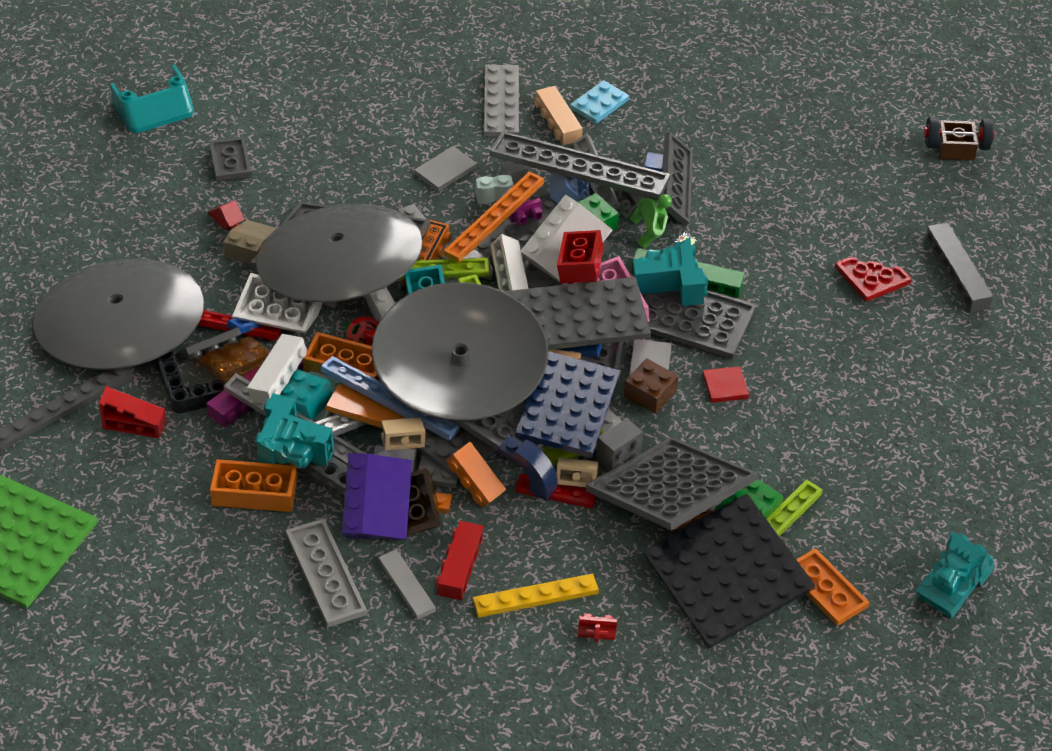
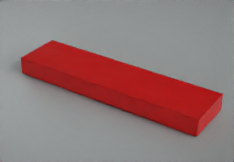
(564, 493)

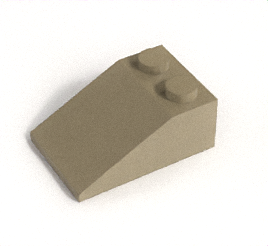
(245, 240)

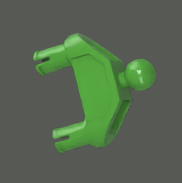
(654, 217)

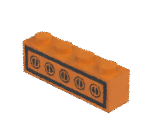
(434, 242)

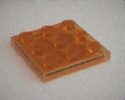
(235, 358)

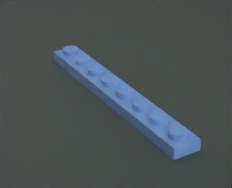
(378, 392)

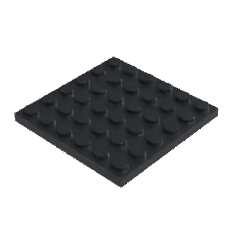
(728, 570)

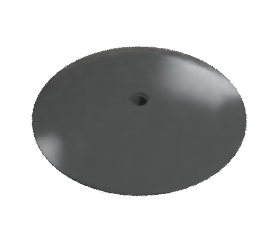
(339, 252)
(118, 314)
(460, 351)

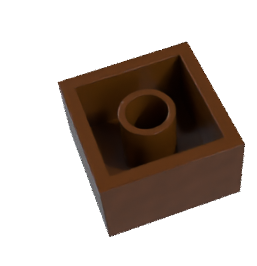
(651, 385)

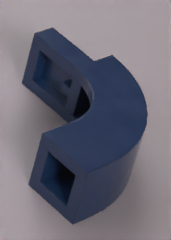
(534, 462)

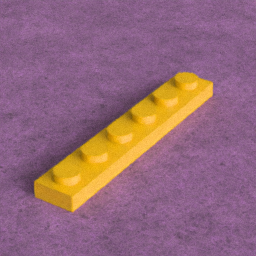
(535, 595)

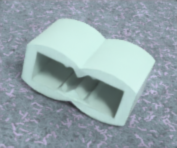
(492, 189)

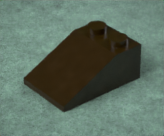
(423, 503)

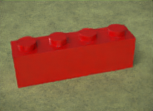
(460, 560)

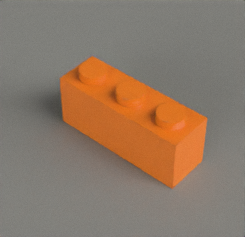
(475, 474)

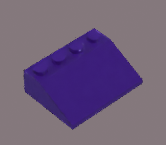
(376, 497)

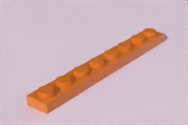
(493, 217)

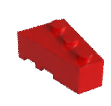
(130, 415)

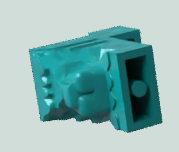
(672, 270)
(291, 438)
(955, 575)

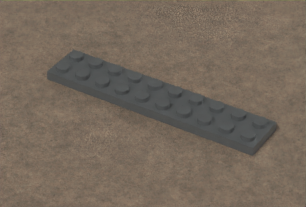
(580, 165)

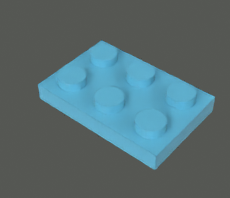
(599, 102)

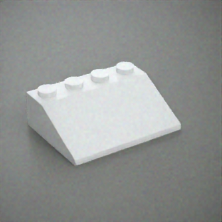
(545, 244)
(269, 308)

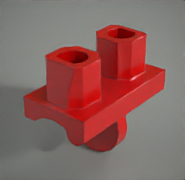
(597, 627)

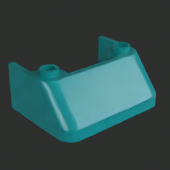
(154, 108)

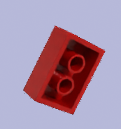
(580, 256)

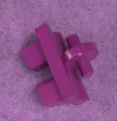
(526, 210)

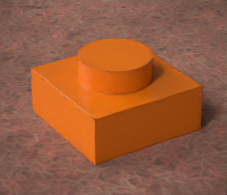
(444, 502)

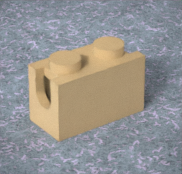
(403, 433)
(576, 472)

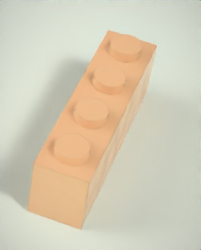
(558, 115)

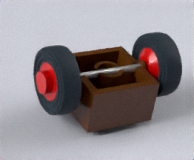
(958, 138)

